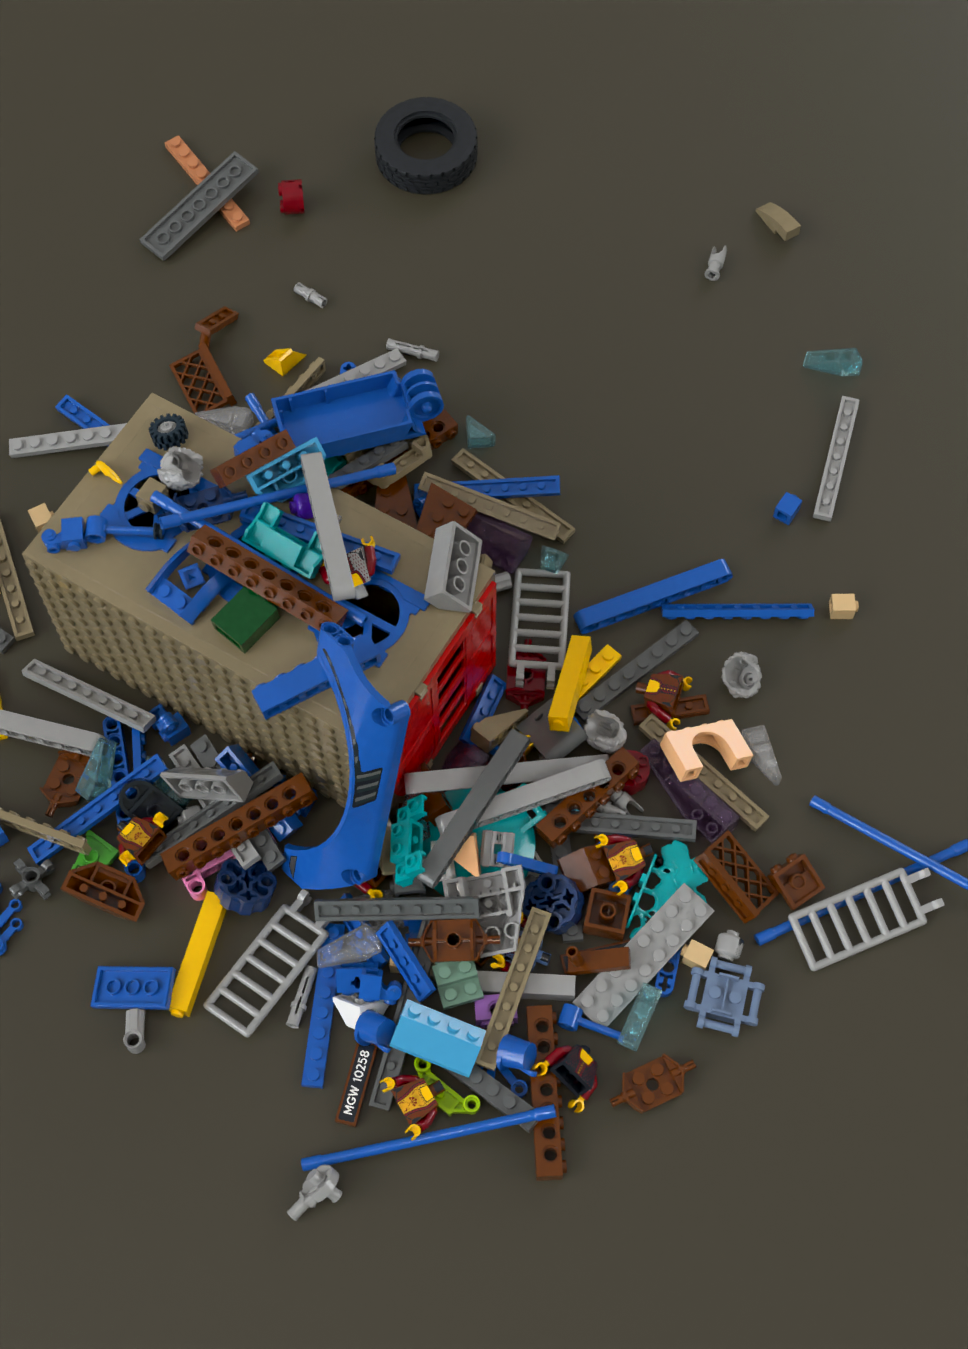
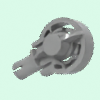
(317, 1186)

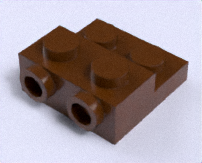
(796, 880)

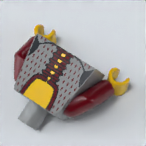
(362, 566)

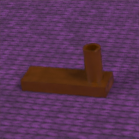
(214, 323)
(597, 960)

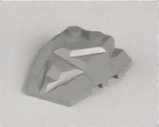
(499, 903)

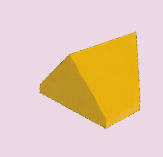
(283, 360)

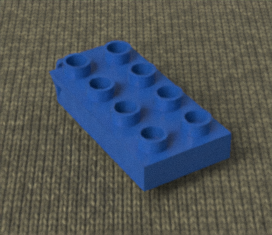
(360, 411)

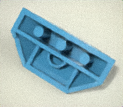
(283, 471)

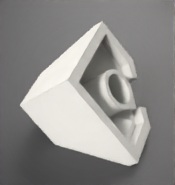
(352, 1007)

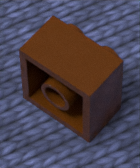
(607, 914)

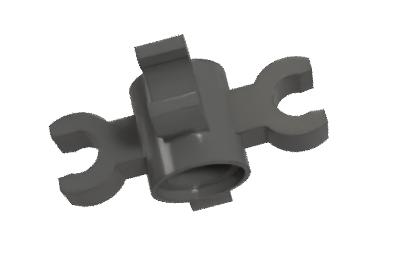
(29, 872)

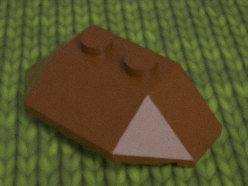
(106, 890)

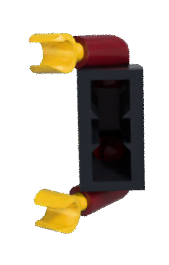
(574, 1069)

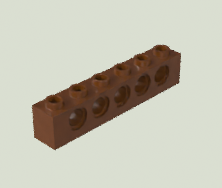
(554, 836)

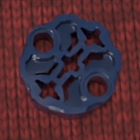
(243, 889)
(560, 891)

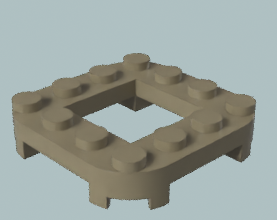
(418, 453)

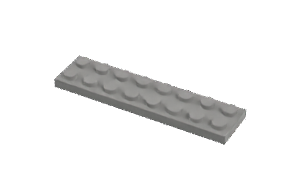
(649, 952)

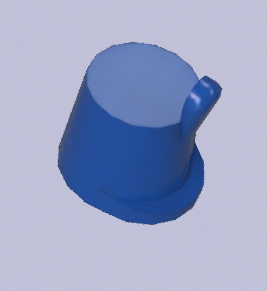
(374, 1029)
(516, 1054)

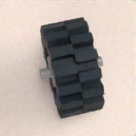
(168, 431)

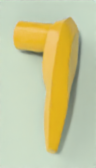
(101, 466)

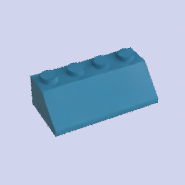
(437, 1038)

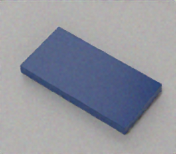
(133, 987)

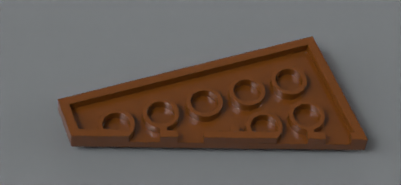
(396, 500)
(441, 509)

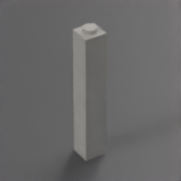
(538, 985)

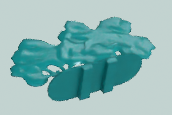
(682, 871)

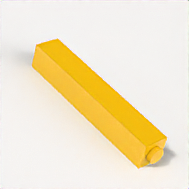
(570, 683)
(197, 956)

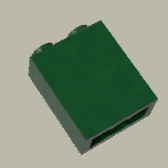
(245, 619)

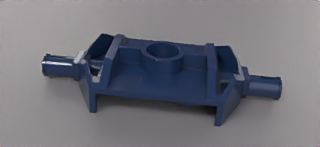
(206, 498)

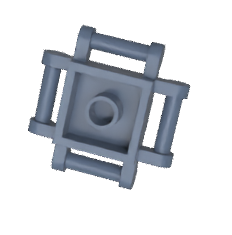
(724, 997)

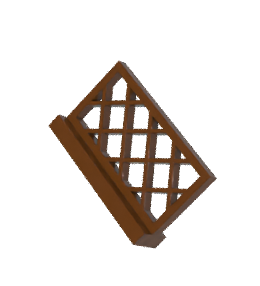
(213, 372)
(728, 885)

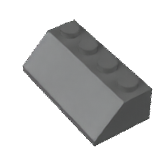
(453, 568)
(209, 783)

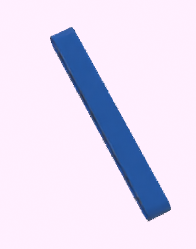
(652, 596)
(120, 771)

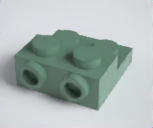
(457, 983)

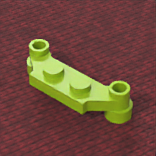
(449, 1100)

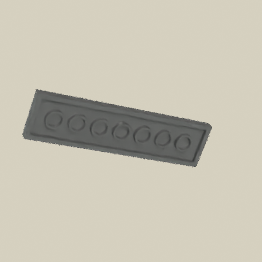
(199, 206)

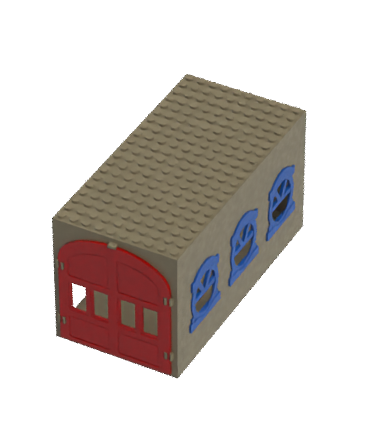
(120, 627)

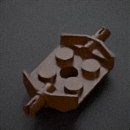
(55, 790)
(470, 945)
(662, 1070)

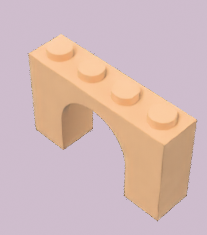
(721, 735)

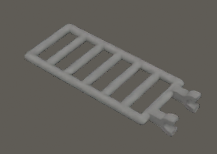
(516, 617)
(848, 897)
(318, 927)

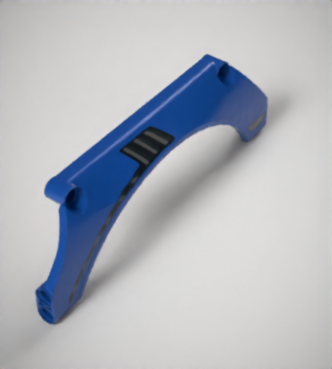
(375, 747)

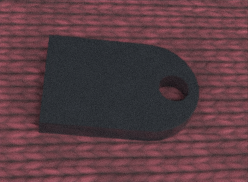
(148, 801)

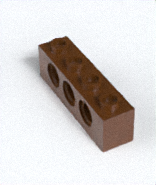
(253, 458)

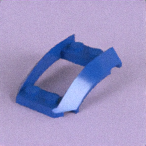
(175, 598)

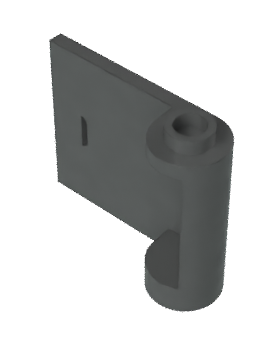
(548, 742)

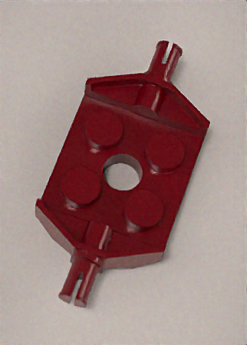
(533, 687)

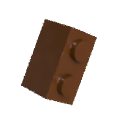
(587, 868)

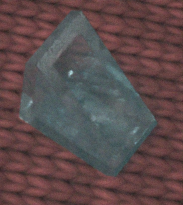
(478, 435)
(552, 559)

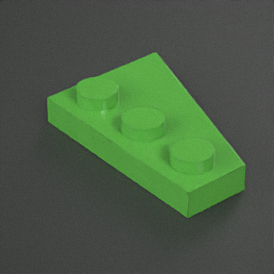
(100, 852)

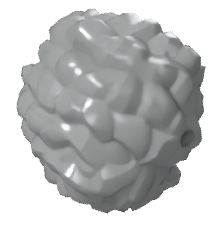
(180, 468)
(742, 675)
(605, 731)

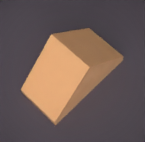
(469, 856)

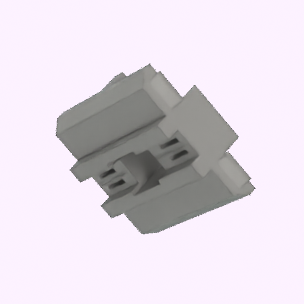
(489, 838)

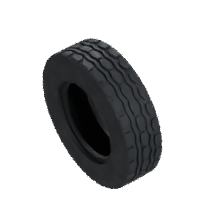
(428, 175)

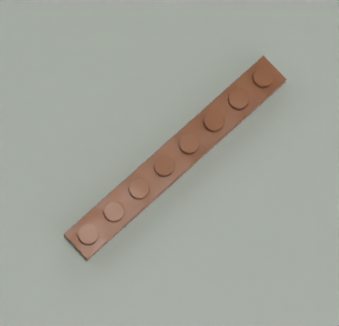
(198, 173)

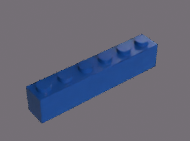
(307, 680)

